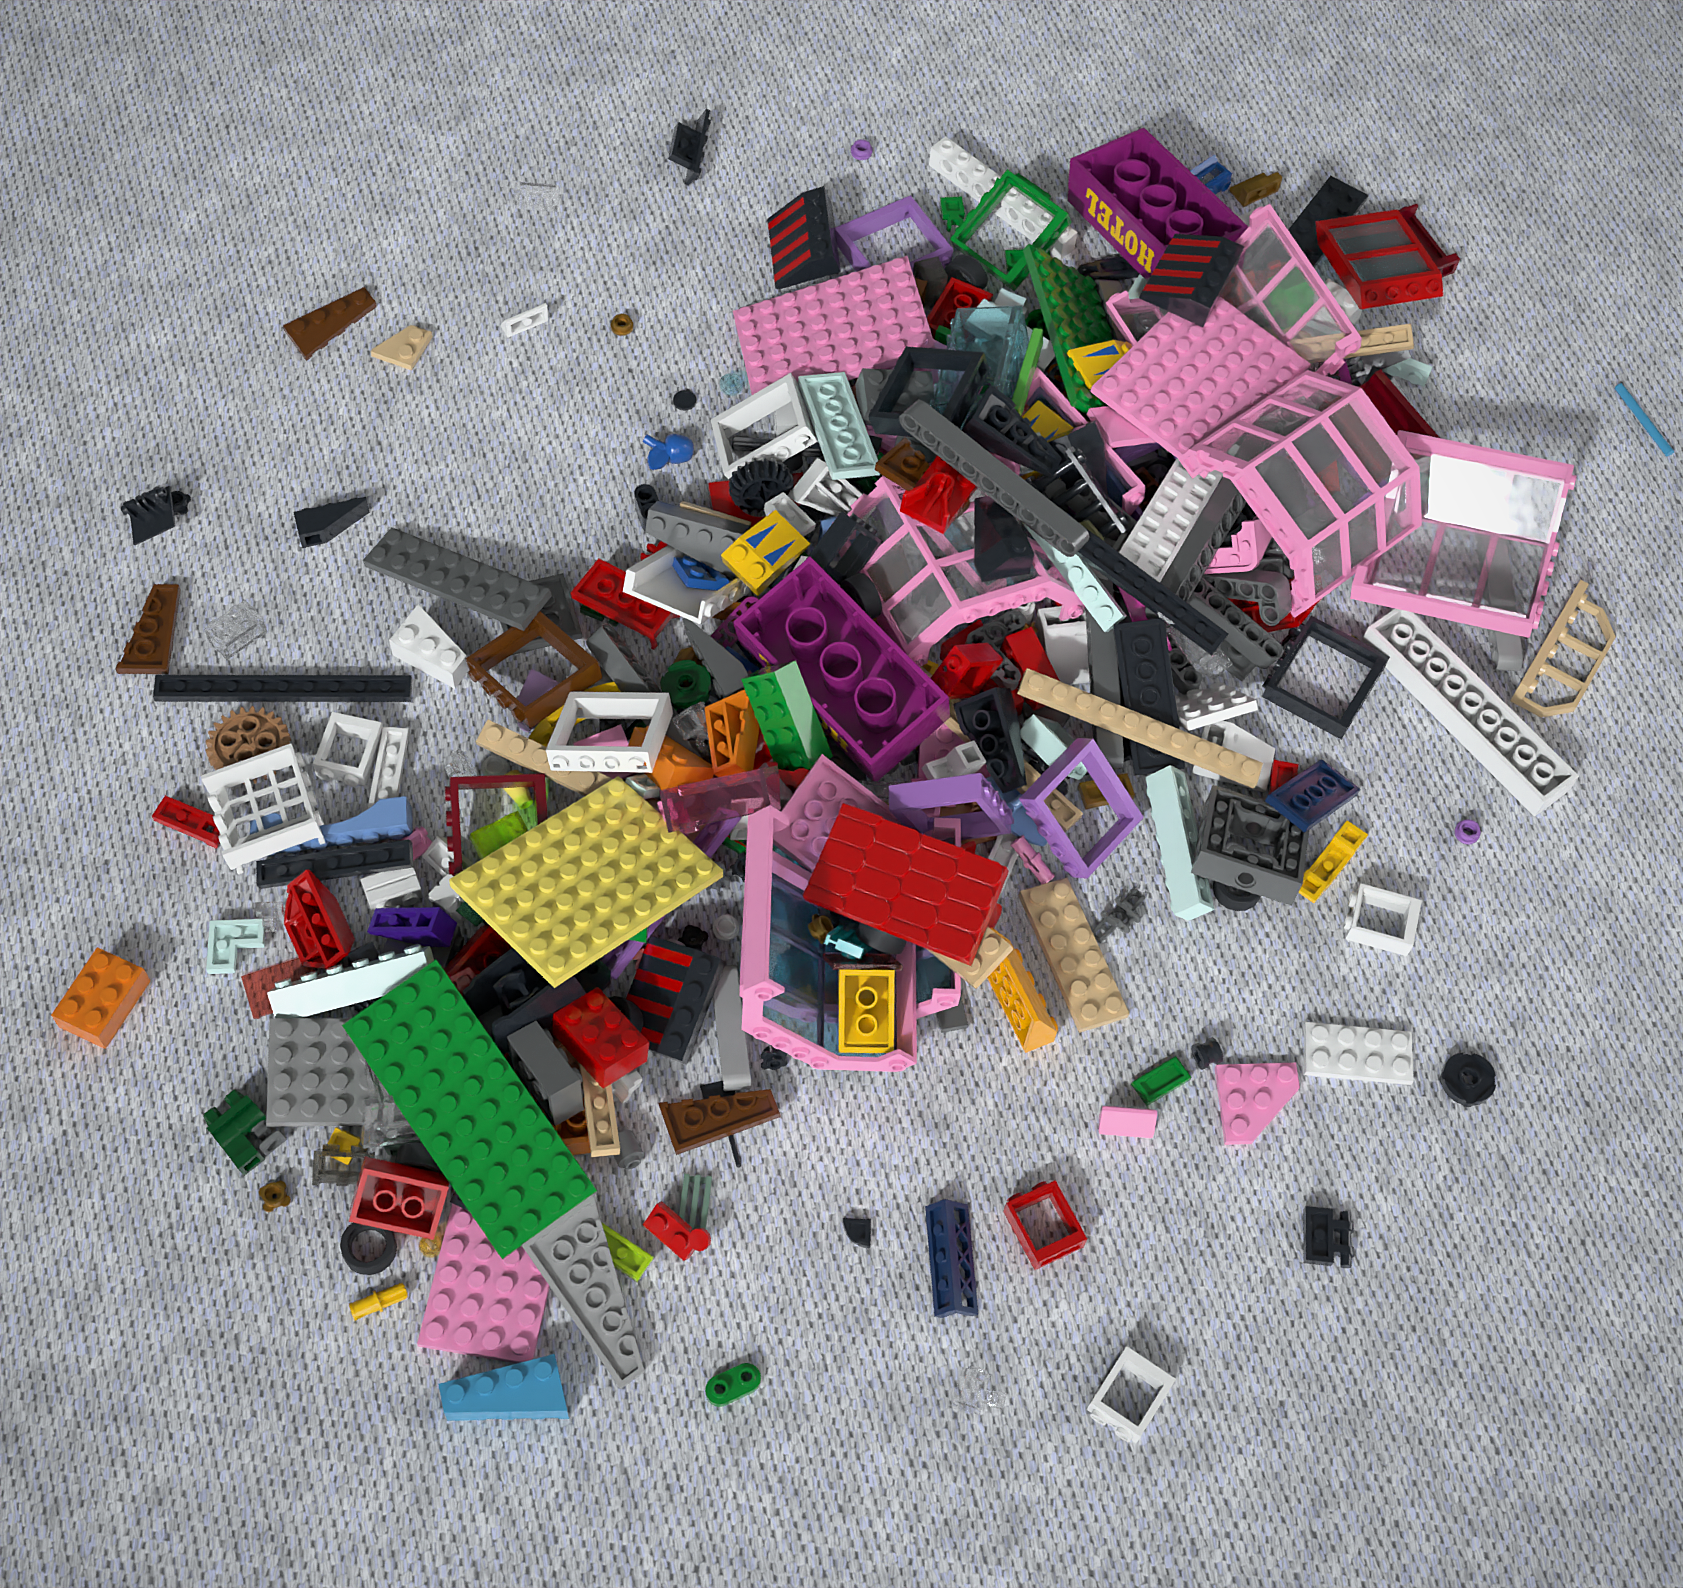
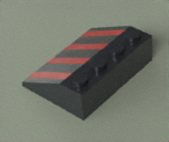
(803, 239)
(1192, 275)
(674, 995)

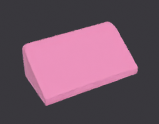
(1127, 1121)

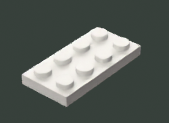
(1358, 1053)

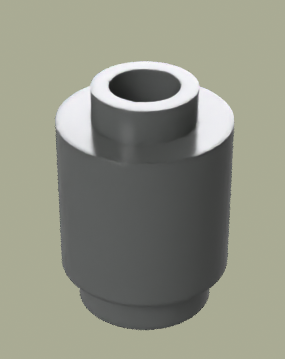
(630, 1150)

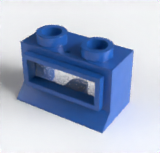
(1213, 175)

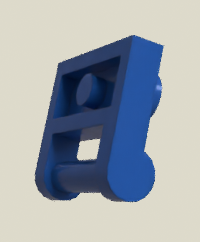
(694, 576)

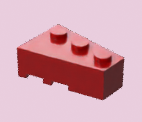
(1027, 652)

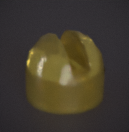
(426, 1250)

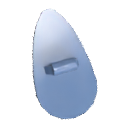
(1023, 823)

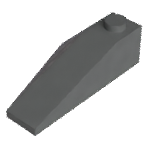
(723, 667)

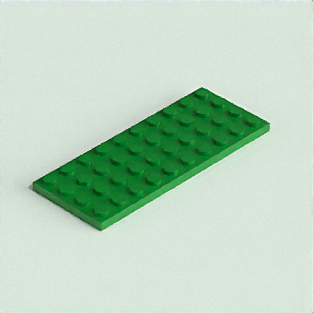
(1071, 317)
(469, 1108)

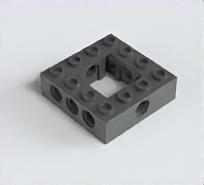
(1254, 819)

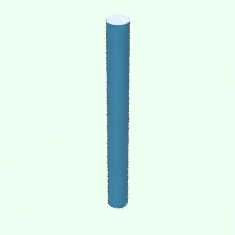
(1644, 420)

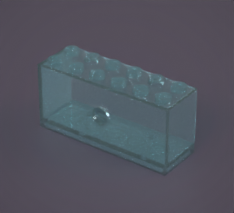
(997, 333)

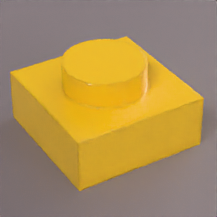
(345, 1140)

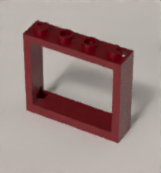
(536, 781)

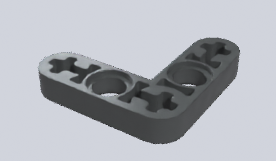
(1000, 624)

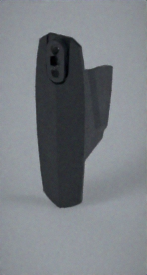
(515, 995)

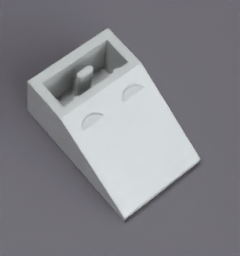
(1064, 644)
(1238, 740)

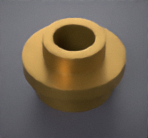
(621, 319)

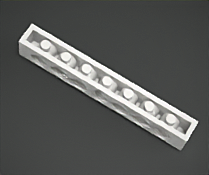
(1014, 208)

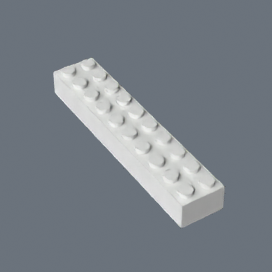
(1471, 711)

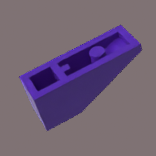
(414, 925)

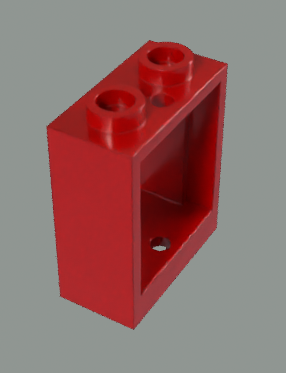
(967, 670)
(1058, 1249)

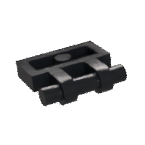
(1319, 1237)

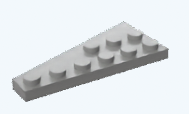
(582, 1275)

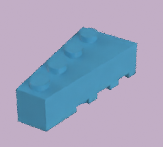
(507, 1393)

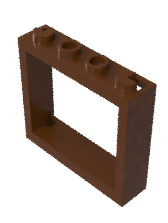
(513, 640)

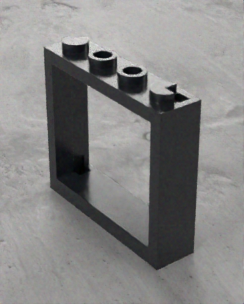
(975, 373)
(1340, 642)

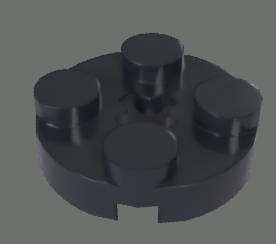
(1460, 1091)

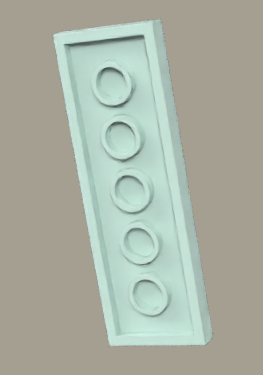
(838, 425)

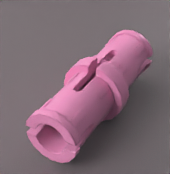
(1032, 860)

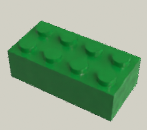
(786, 716)

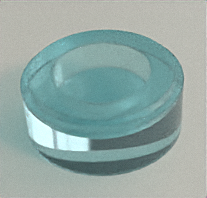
(731, 384)

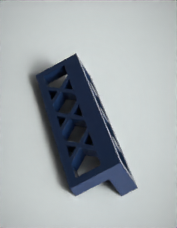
(946, 1258)

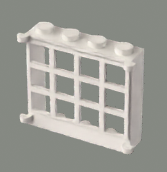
(274, 839)

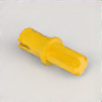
(378, 1301)

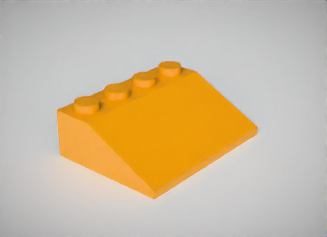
(1021, 1002)

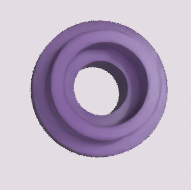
(861, 150)
(1470, 826)

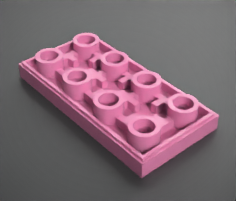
(1116, 429)

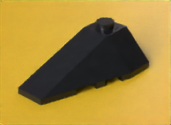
(1091, 443)
(999, 542)
(994, 726)

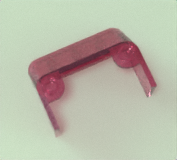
(720, 799)

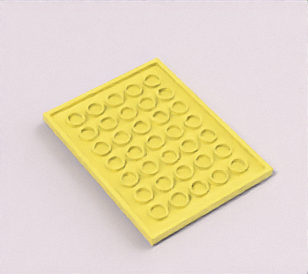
(585, 880)

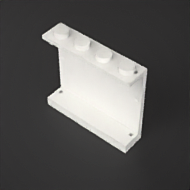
(660, 585)

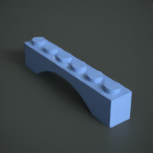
(384, 820)

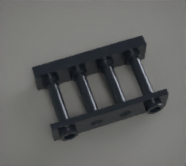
(1077, 459)

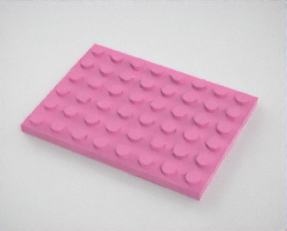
(834, 326)
(1196, 379)

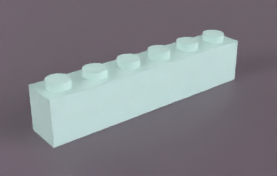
(1177, 842)
(347, 985)

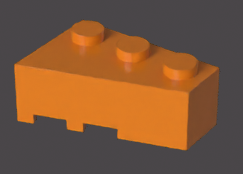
(732, 734)
(674, 763)

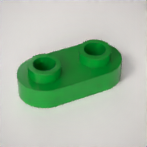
(734, 1386)

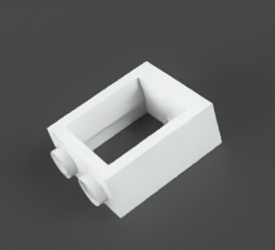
(353, 727)
(1389, 900)
(1147, 1372)

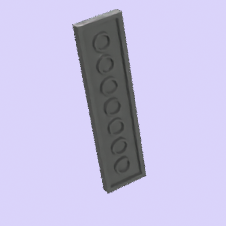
(457, 578)

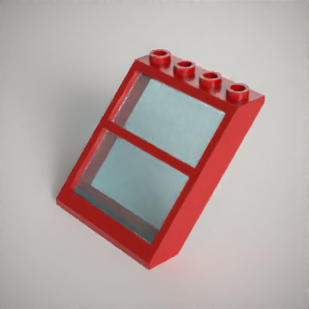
(1379, 259)

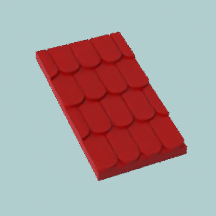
(906, 884)

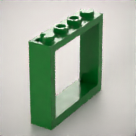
(987, 205)

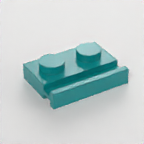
(847, 942)

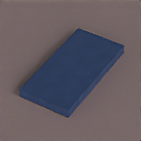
(1312, 795)

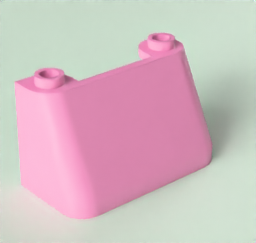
(1246, 549)

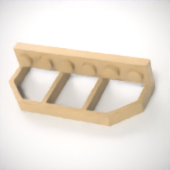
(1549, 648)

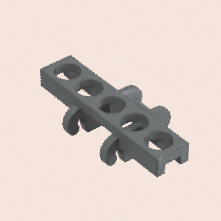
(1129, 912)

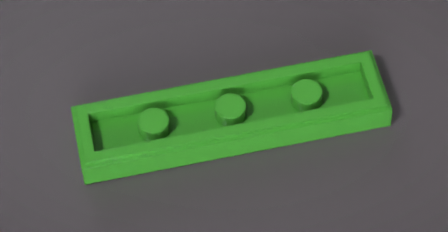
(1028, 370)

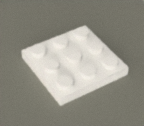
(1212, 705)

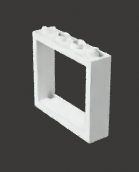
(756, 408)
(610, 706)

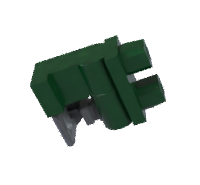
(236, 1125)

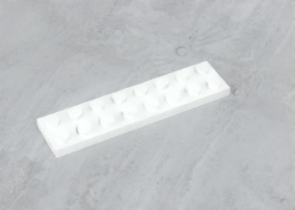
(1168, 519)

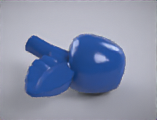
(674, 449)

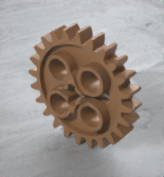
(246, 743)

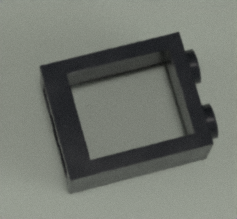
(856, 555)

